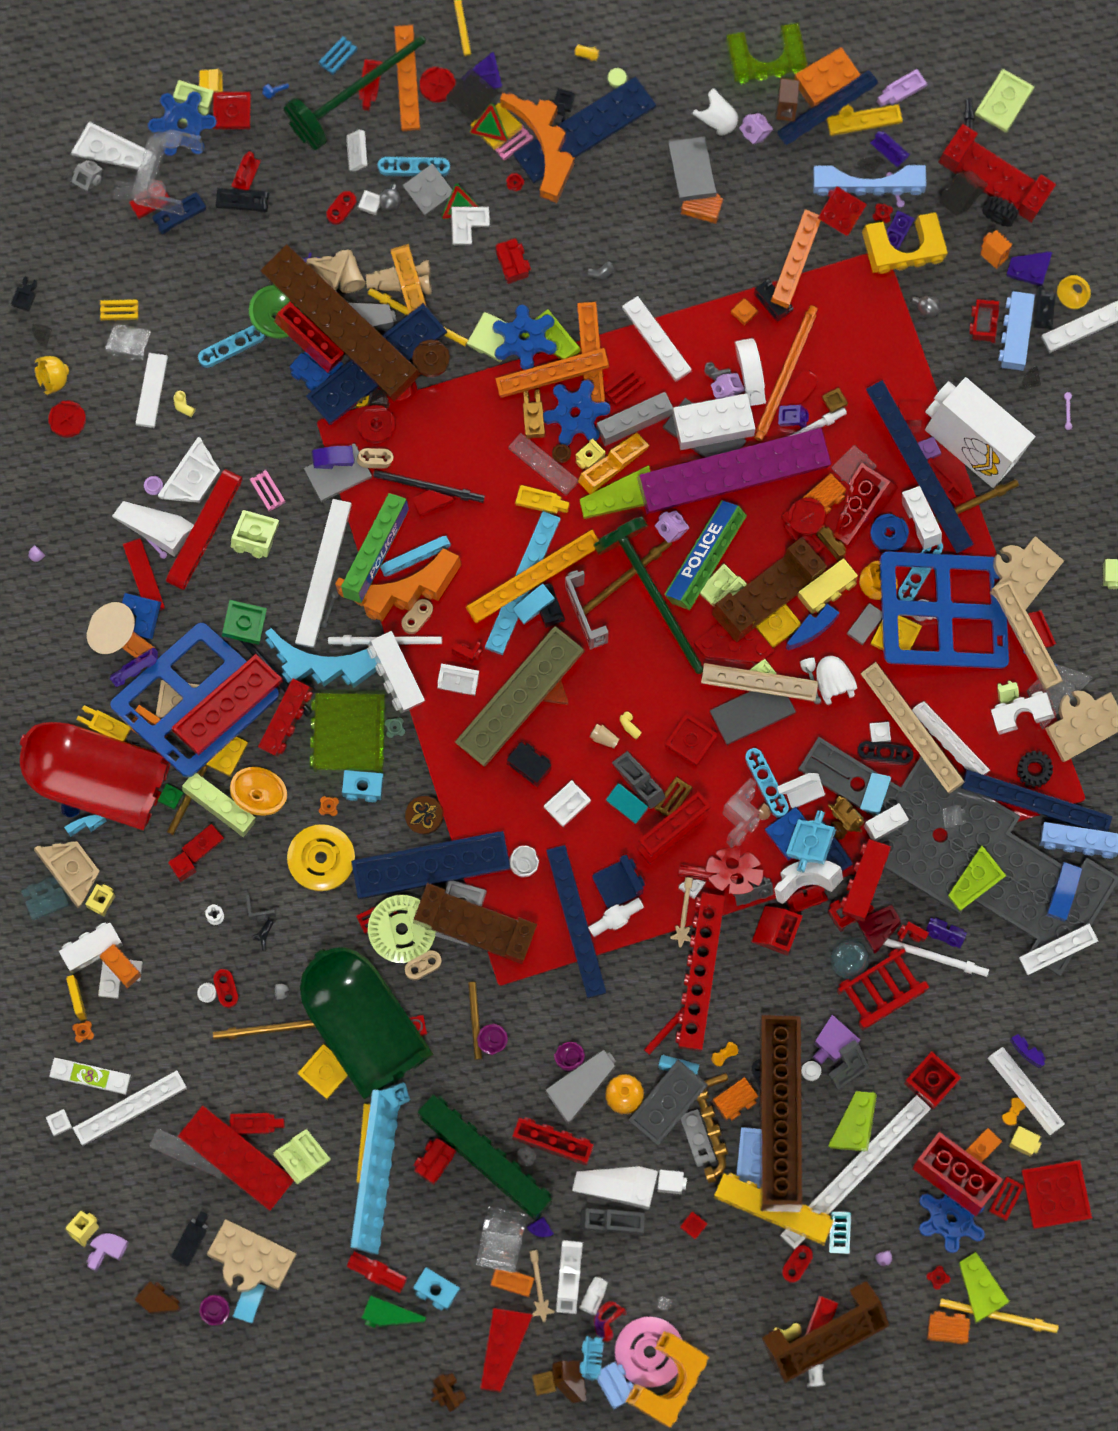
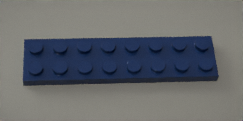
(591, 125)
(352, 385)
(430, 865)

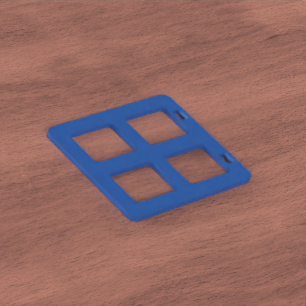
(942, 609)
(155, 734)

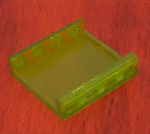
(348, 732)

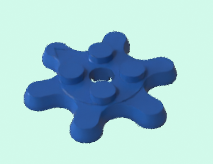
(176, 111)
(524, 348)
(588, 412)
(950, 1231)

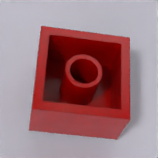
(932, 1080)

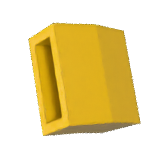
(211, 79)

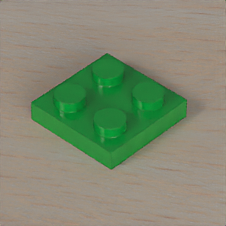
(244, 622)

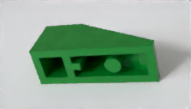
(386, 1314)

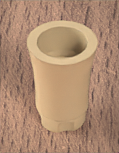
(351, 277)

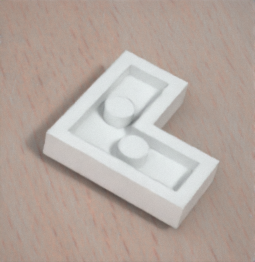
(463, 219)
(110, 983)

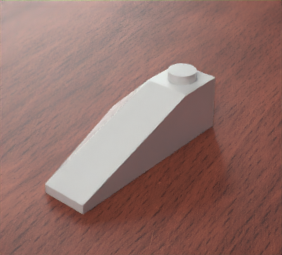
(159, 527)
(623, 1185)

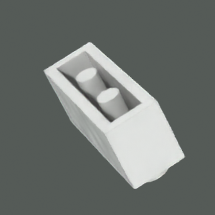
(89, 947)

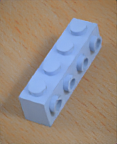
(1017, 330)
(1079, 840)

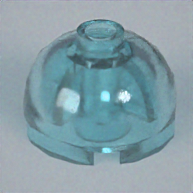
(849, 959)

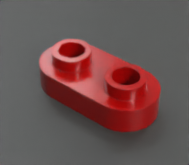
(342, 207)
(225, 989)
(797, 1264)

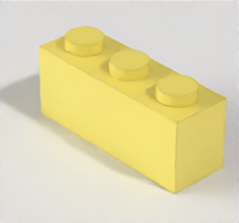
(828, 586)

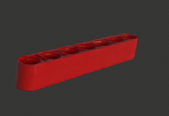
(204, 529)

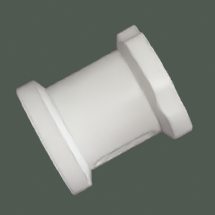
(220, 915)
(816, 1376)

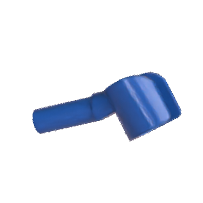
(269, 92)

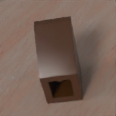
(787, 99)
(155, 1301)
(569, 1380)

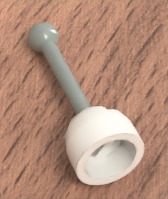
(808, 666)

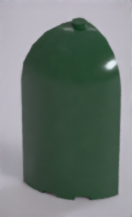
(360, 1019)

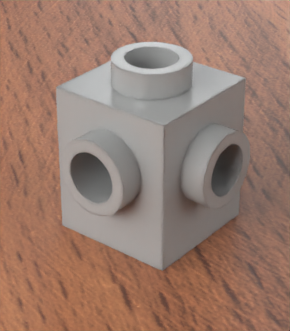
(87, 175)

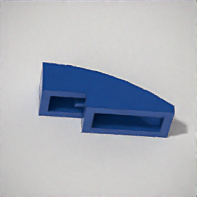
(813, 627)
(1064, 892)

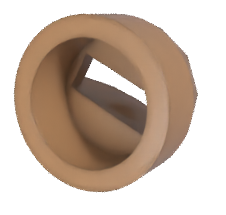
(764, 811)

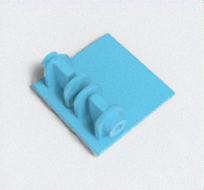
(588, 1367)

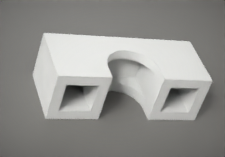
(925, 522)
(1006, 715)

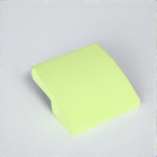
(182, 91)
(483, 337)
(720, 584)
(301, 1156)

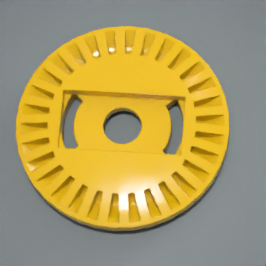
(303, 852)

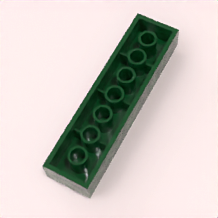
(484, 1157)

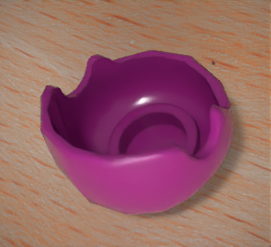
(492, 1039)
(569, 1056)
(214, 1310)

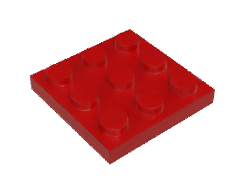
(1056, 1194)

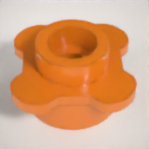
(333, 802)
(78, 1031)

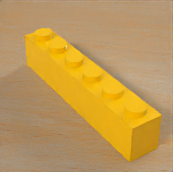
(747, 1198)

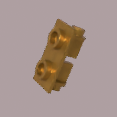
(852, 820)

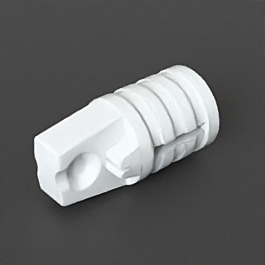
(594, 1296)

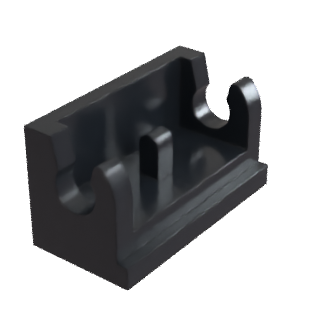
(764, 294)
(1044, 308)
(551, 613)

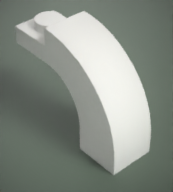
(751, 370)
(824, 875)
(569, 1277)

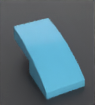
(533, 603)
(91, 822)
(249, 1303)

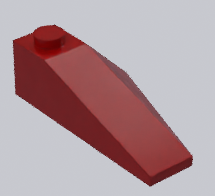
(865, 499)

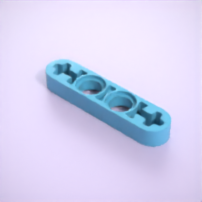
(413, 162)
(230, 343)
(415, 556)
(922, 572)
(763, 784)

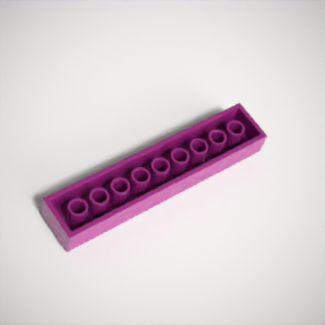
(733, 471)

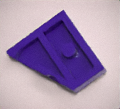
(488, 71)

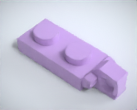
(902, 88)

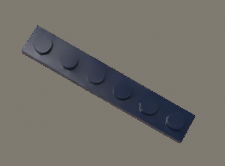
(827, 107)

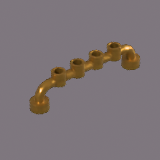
(714, 1132)

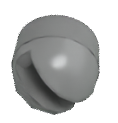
(281, 991)

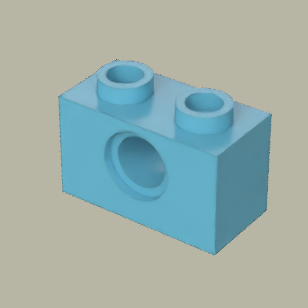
(355, 778)
(427, 1281)

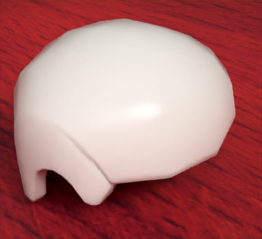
(524, 861)

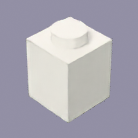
(671, 1182)

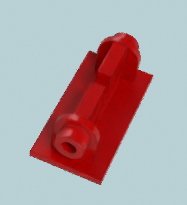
(246, 172)
(798, 901)

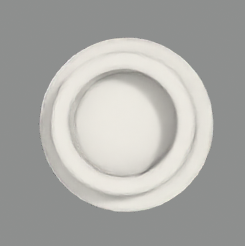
(207, 992)
(811, 1071)

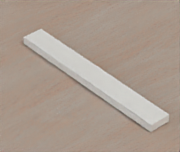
(323, 573)

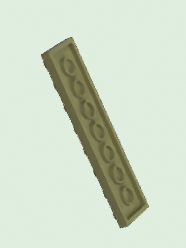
(519, 696)

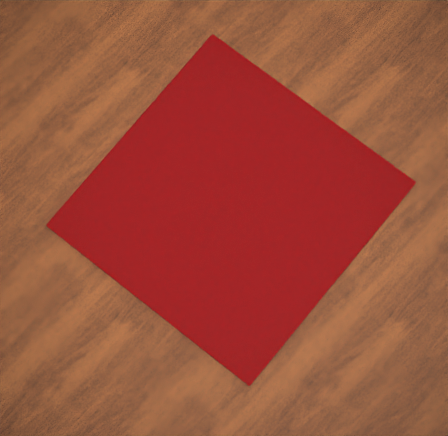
(461, 440)

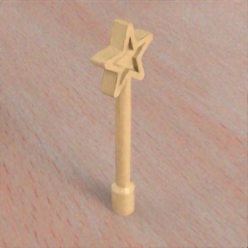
(681, 933)
(542, 1307)

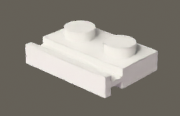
(567, 803)

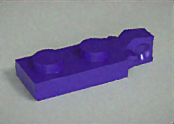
(134, 667)

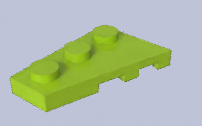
(565, 344)
(976, 880)
(856, 1123)
(982, 1289)

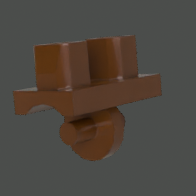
(444, 1393)

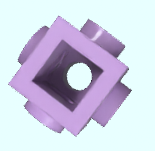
(755, 128)
(727, 386)
(671, 526)

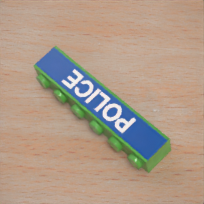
(375, 548)
(705, 555)

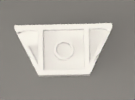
(192, 476)

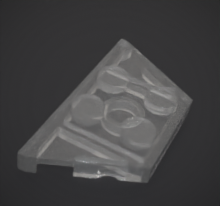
(1071, 682)

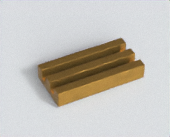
(667, 793)

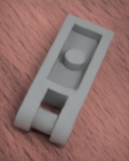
(697, 1137)

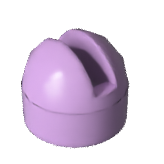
(36, 554)
(884, 1258)

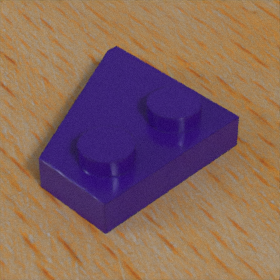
(1030, 267)

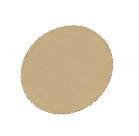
(110, 628)

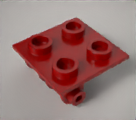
(841, 210)

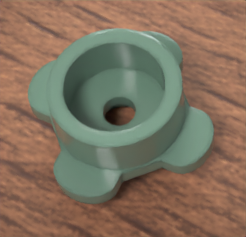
(393, 732)

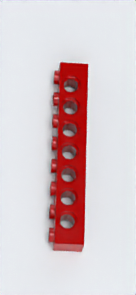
(715, 904)

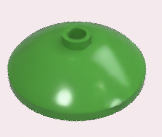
(263, 306)

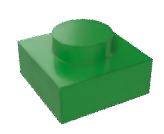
(170, 797)

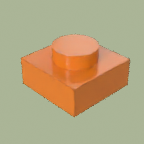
(744, 311)

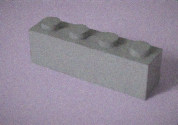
(635, 418)

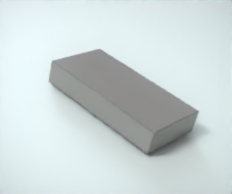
(865, 624)

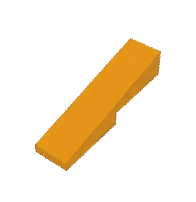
(408, 277)
(613, 463)

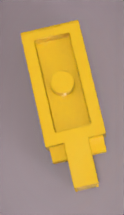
(540, 500)

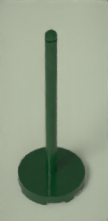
(306, 123)
(621, 537)

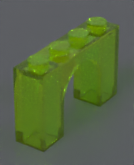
(746, 67)

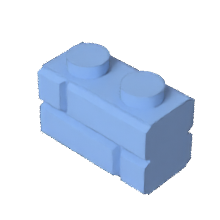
(614, 1384)

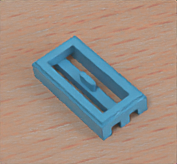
(348, 44)

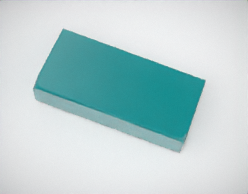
(627, 803)

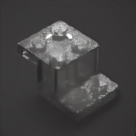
(742, 813)
(501, 1239)

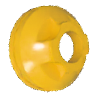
(1068, 295)

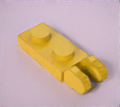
(105, 724)

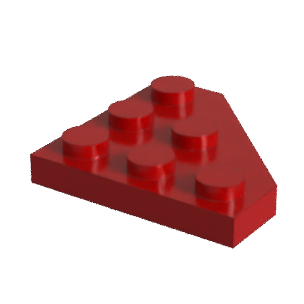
(720, 645)

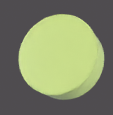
(616, 77)

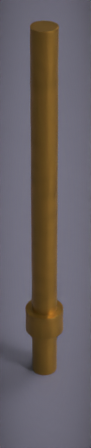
(999, 491)
(653, 554)
(233, 1033)

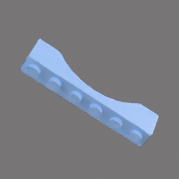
(908, 180)

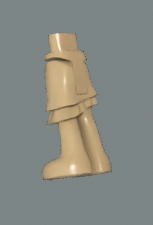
(389, 280)

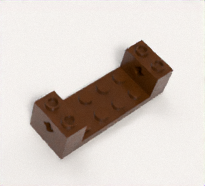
(769, 591)
(474, 924)
(830, 1338)

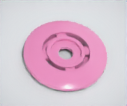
(637, 1366)

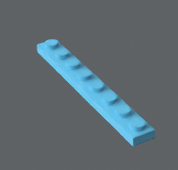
(534, 553)

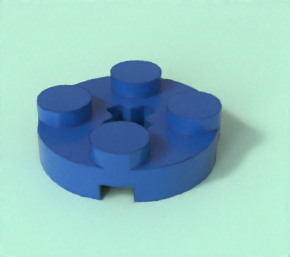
(886, 543)

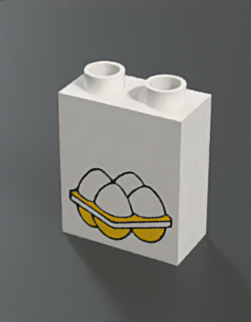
(977, 430)

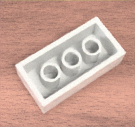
(713, 421)
(396, 672)

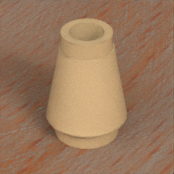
(603, 736)

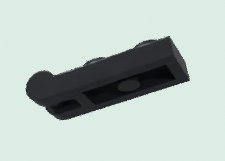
(242, 199)

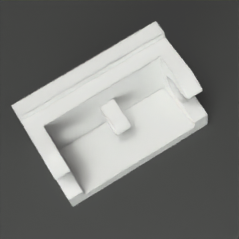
(458, 679)

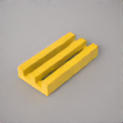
(103, 309)

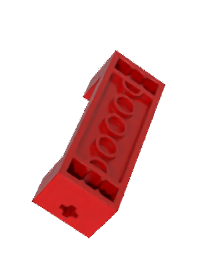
(1002, 178)

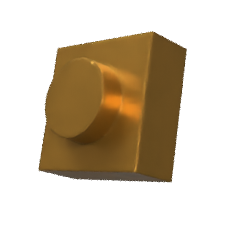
(834, 400)
(544, 1383)

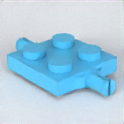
(811, 841)

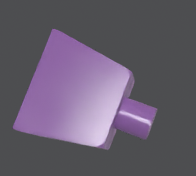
(832, 1039)

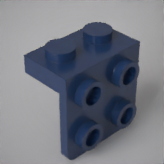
(619, 882)

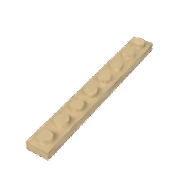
(912, 728)

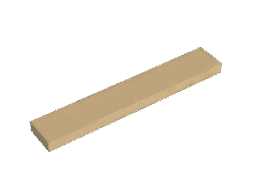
(1027, 635)
(759, 682)

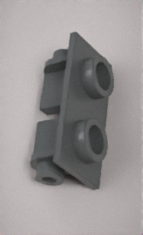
(762, 891)

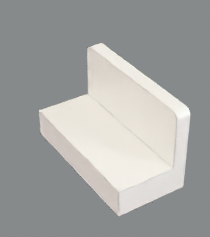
(802, 789)

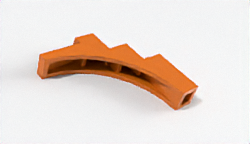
(540, 120)
(404, 593)

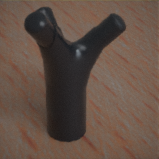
(262, 935)

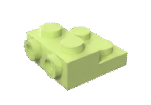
(254, 534)

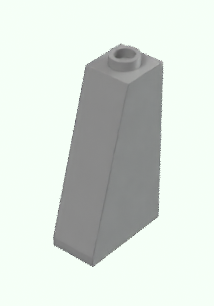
(376, 314)
(578, 1087)

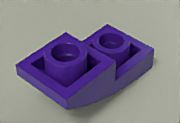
(899, 228)
(332, 456)
(1032, 1056)

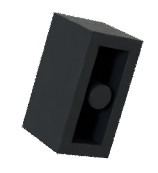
(529, 764)

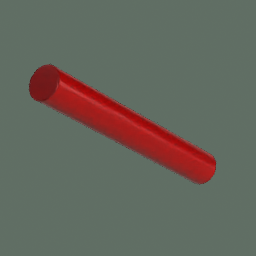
(663, 1033)

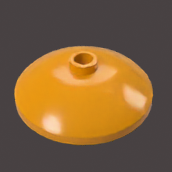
(258, 791)

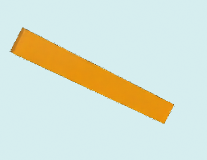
(532, 577)

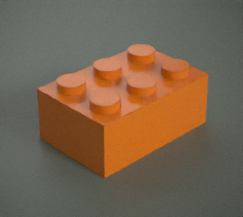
(826, 77)

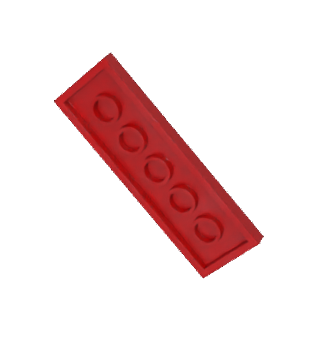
(226, 704)
(236, 1158)

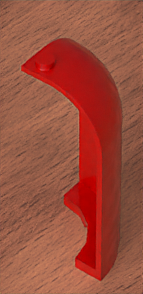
(93, 772)

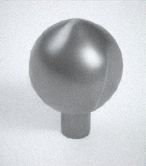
(390, 198)
(927, 306)

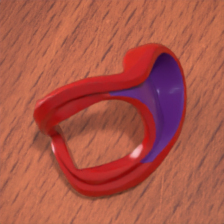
(601, 1326)

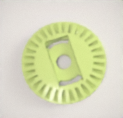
(383, 930)

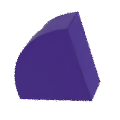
(540, 1228)

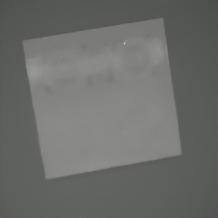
(128, 341)

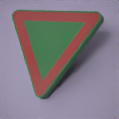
(489, 125)
(457, 198)

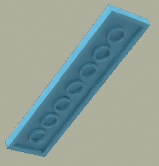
(374, 1175)

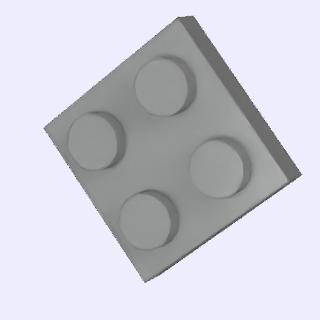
(428, 189)

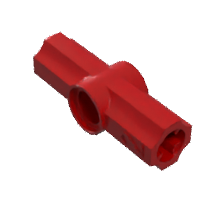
(377, 1272)

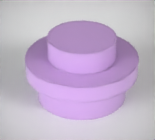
(153, 485)

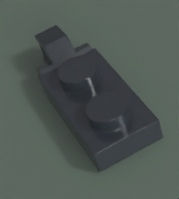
(191, 1240)

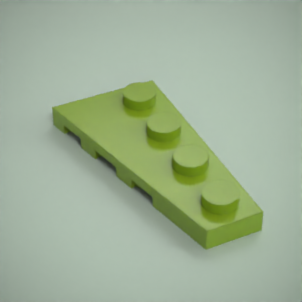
(615, 497)

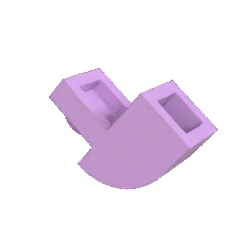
(106, 1244)

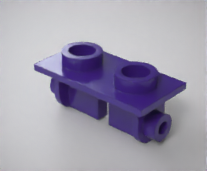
(889, 148)
(937, 930)

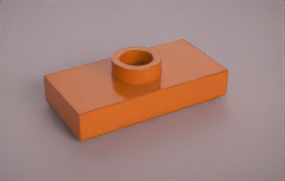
(137, 645)
(984, 1145)
(512, 1282)

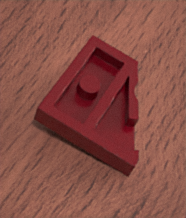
(879, 927)

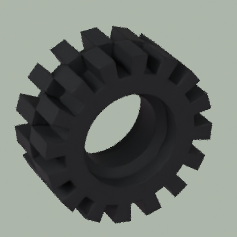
(1000, 211)
(1026, 777)

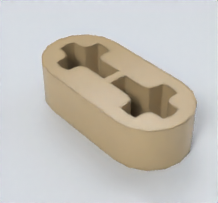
(375, 459)

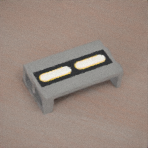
(596, 637)

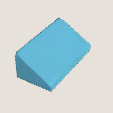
(875, 793)
(667, 1062)
(396, 1094)

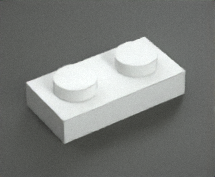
(357, 150)

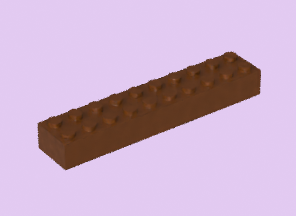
(340, 322)
(780, 1114)

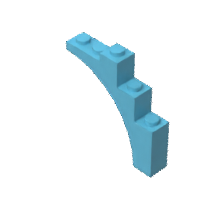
(325, 669)

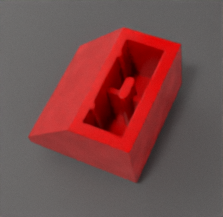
(777, 929)

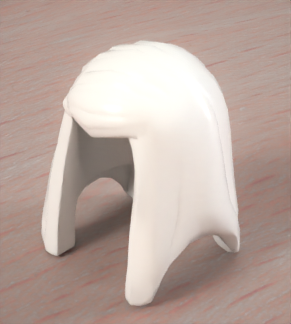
(719, 114)
(834, 678)

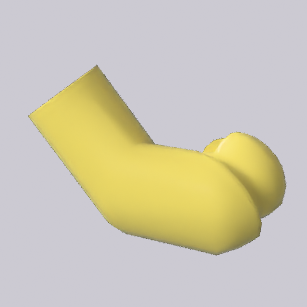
(181, 405)
(628, 726)
(792, 1332)

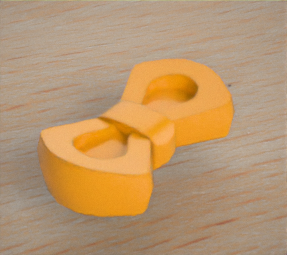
(730, 1050)
(1010, 1117)

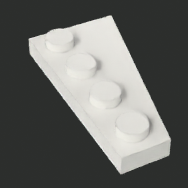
(107, 147)

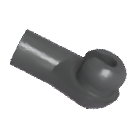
(603, 272)
(713, 372)

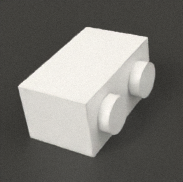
(886, 822)

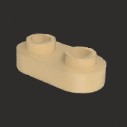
(418, 616)
(422, 965)

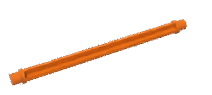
(786, 373)

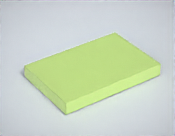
(1004, 100)

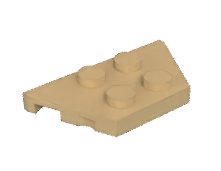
(329, 268)
(70, 868)

